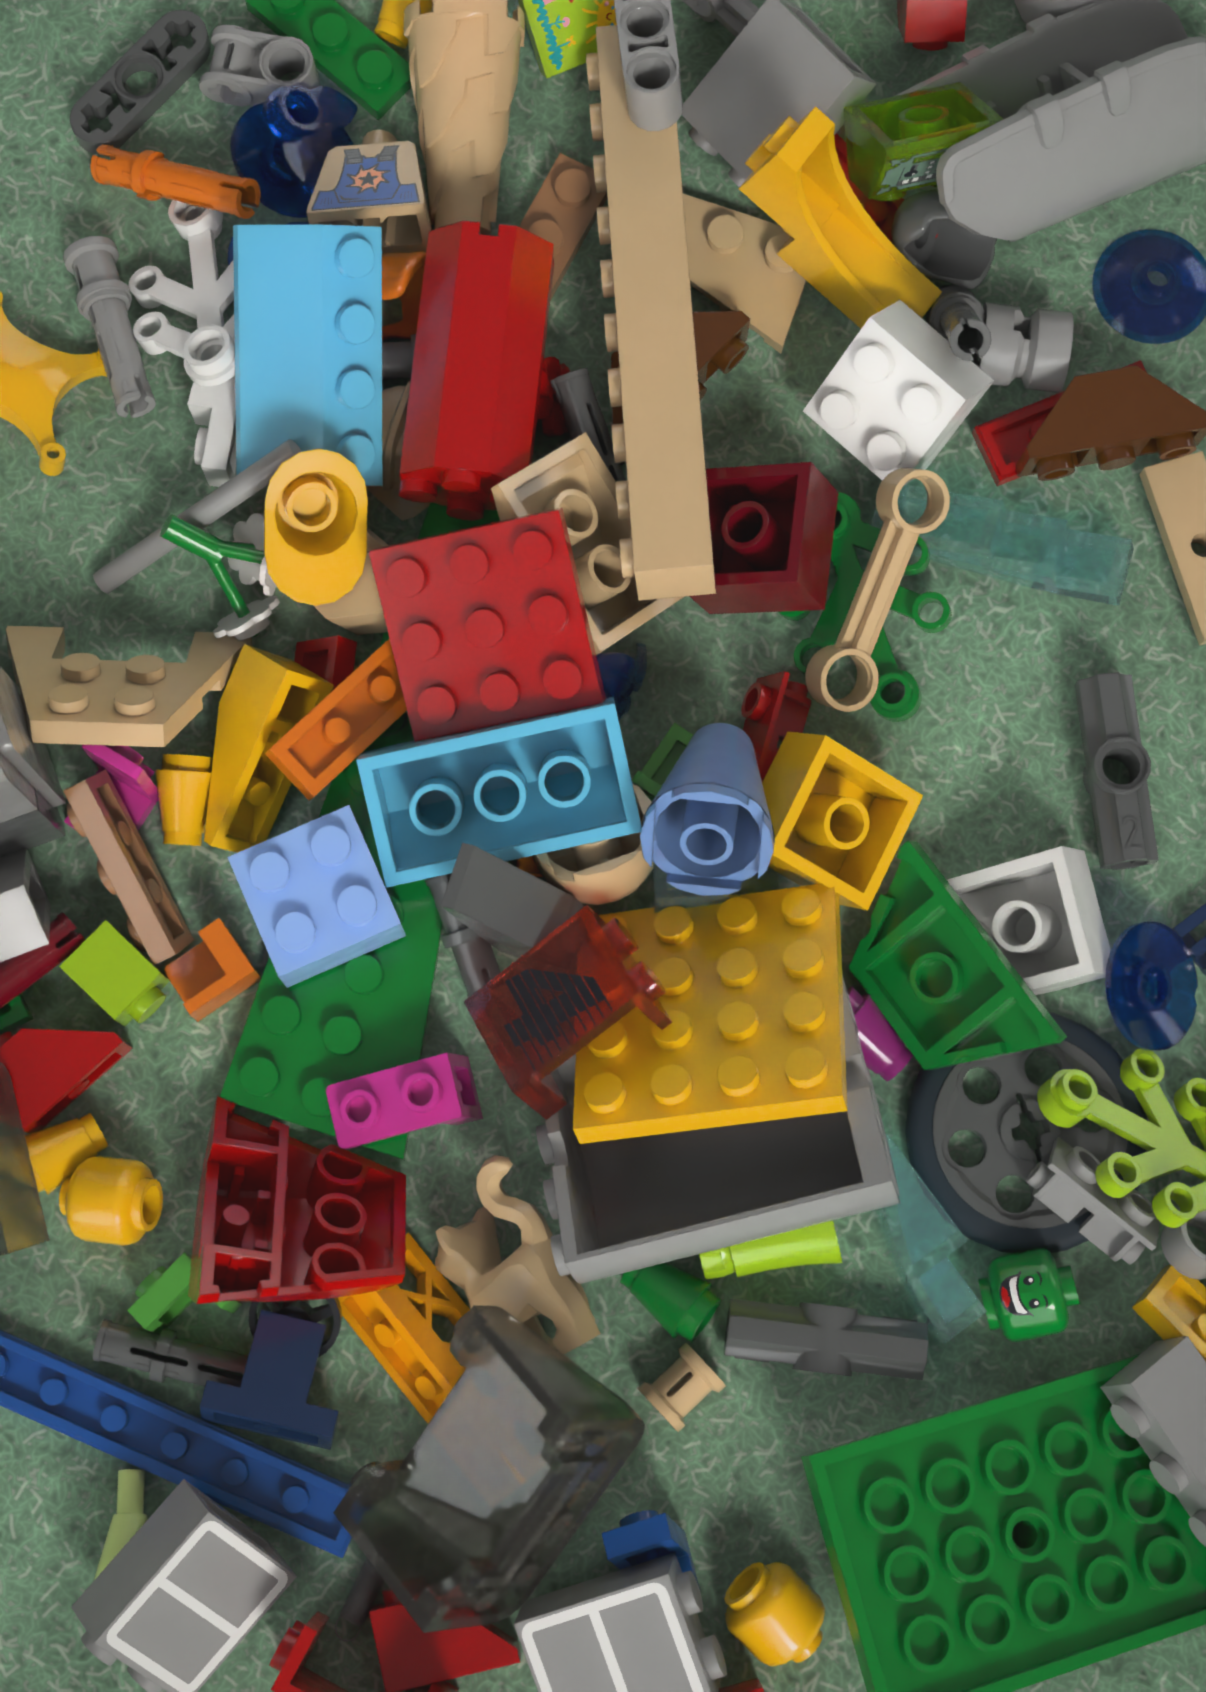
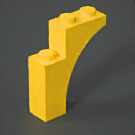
(830, 233)

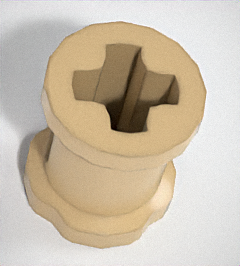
(681, 1387)

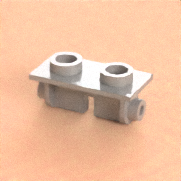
(1116, 1224)

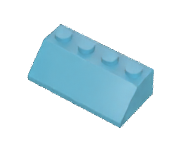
(309, 342)
(499, 788)

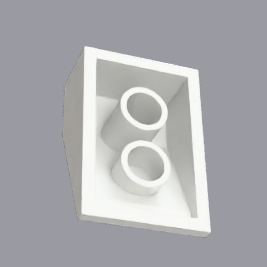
(1041, 917)

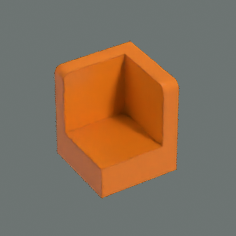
(211, 971)

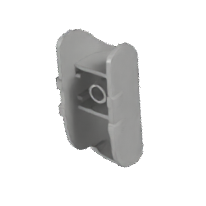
(1088, 116)

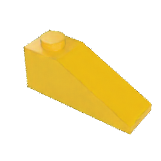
(254, 712)

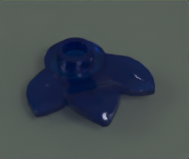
(308, 127)

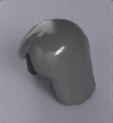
(950, 257)

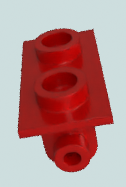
(772, 710)

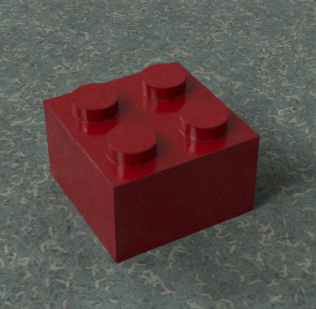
(769, 538)

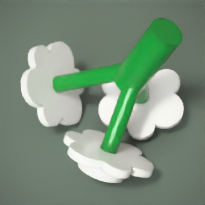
(243, 555)

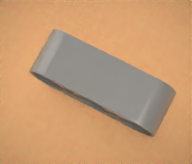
(649, 62)

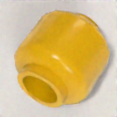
(111, 1200)
(774, 1613)

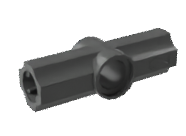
(1112, 732)
(826, 1339)

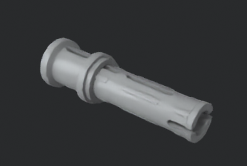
(105, 303)

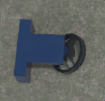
(279, 1376)

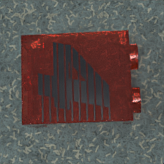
(561, 1001)

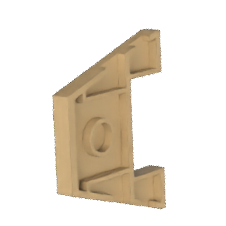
(112, 700)

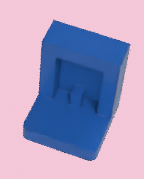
(647, 1537)

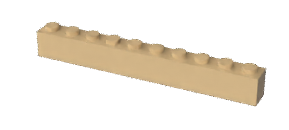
(654, 341)

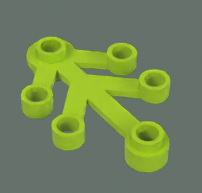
(1074, 1096)

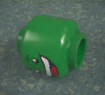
(1028, 1295)

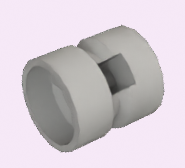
(1027, 347)

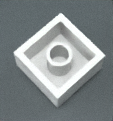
(897, 393)

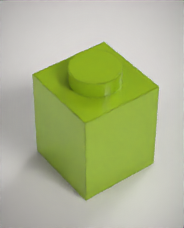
(116, 975)

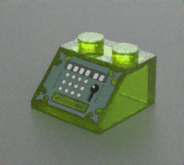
(900, 138)

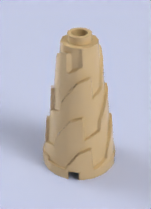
(463, 94)

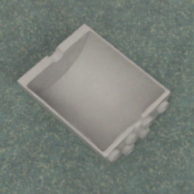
(711, 1187)

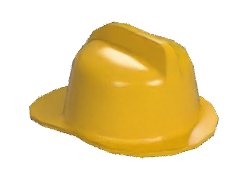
(315, 526)

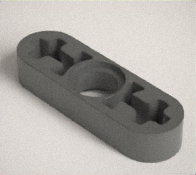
(138, 58)

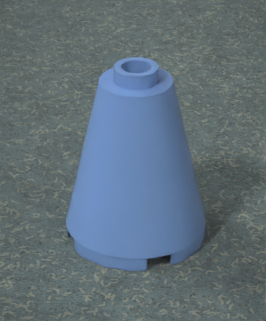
(710, 816)

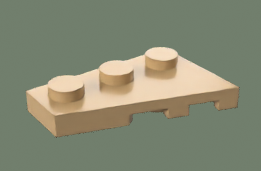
(738, 267)

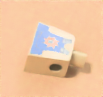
(375, 187)

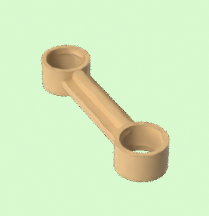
(877, 588)

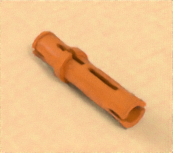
(158, 178)

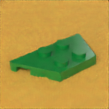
(944, 975)

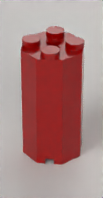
(476, 365)

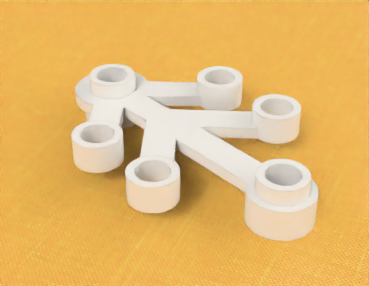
(210, 348)

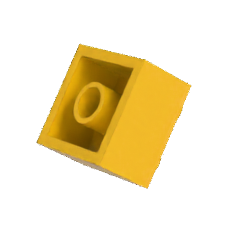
(835, 817)

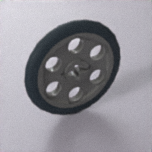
(969, 1193)

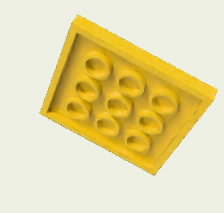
(750, 1014)

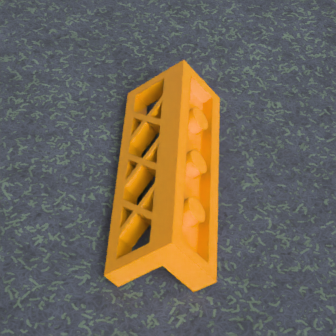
(400, 1332)

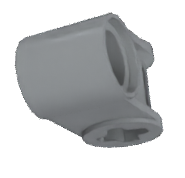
(250, 65)

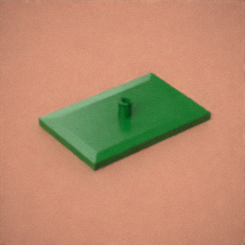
(930, 1558)

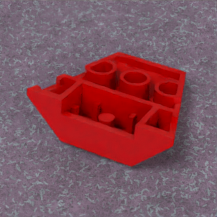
(292, 1217)

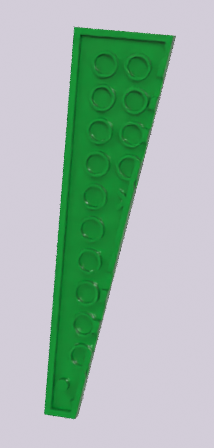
(360, 1012)

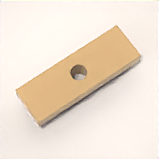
(1179, 507)

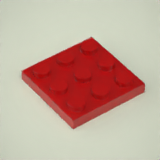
(488, 625)

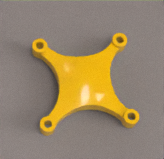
(34, 383)

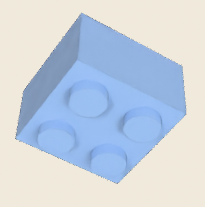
(316, 896)

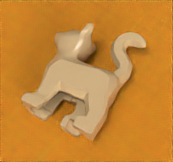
(524, 1281)

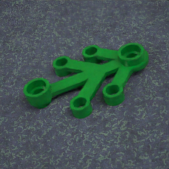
(906, 602)

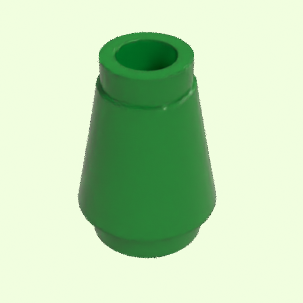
(674, 1298)

